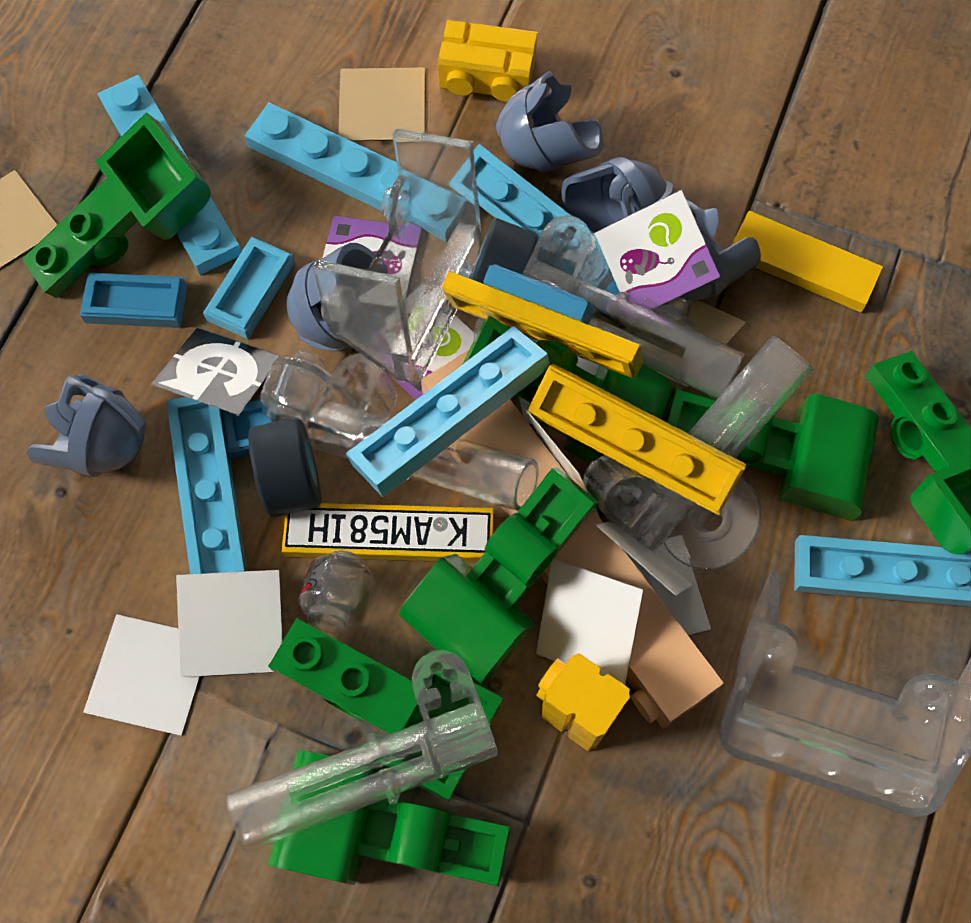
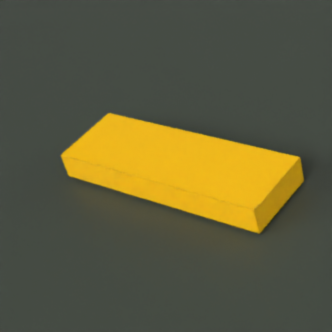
(811, 262)

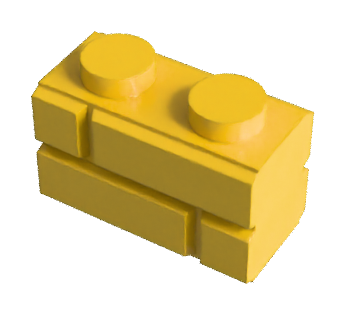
(486, 59)
(581, 700)

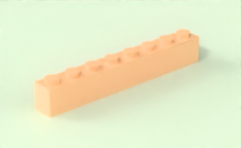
(664, 662)

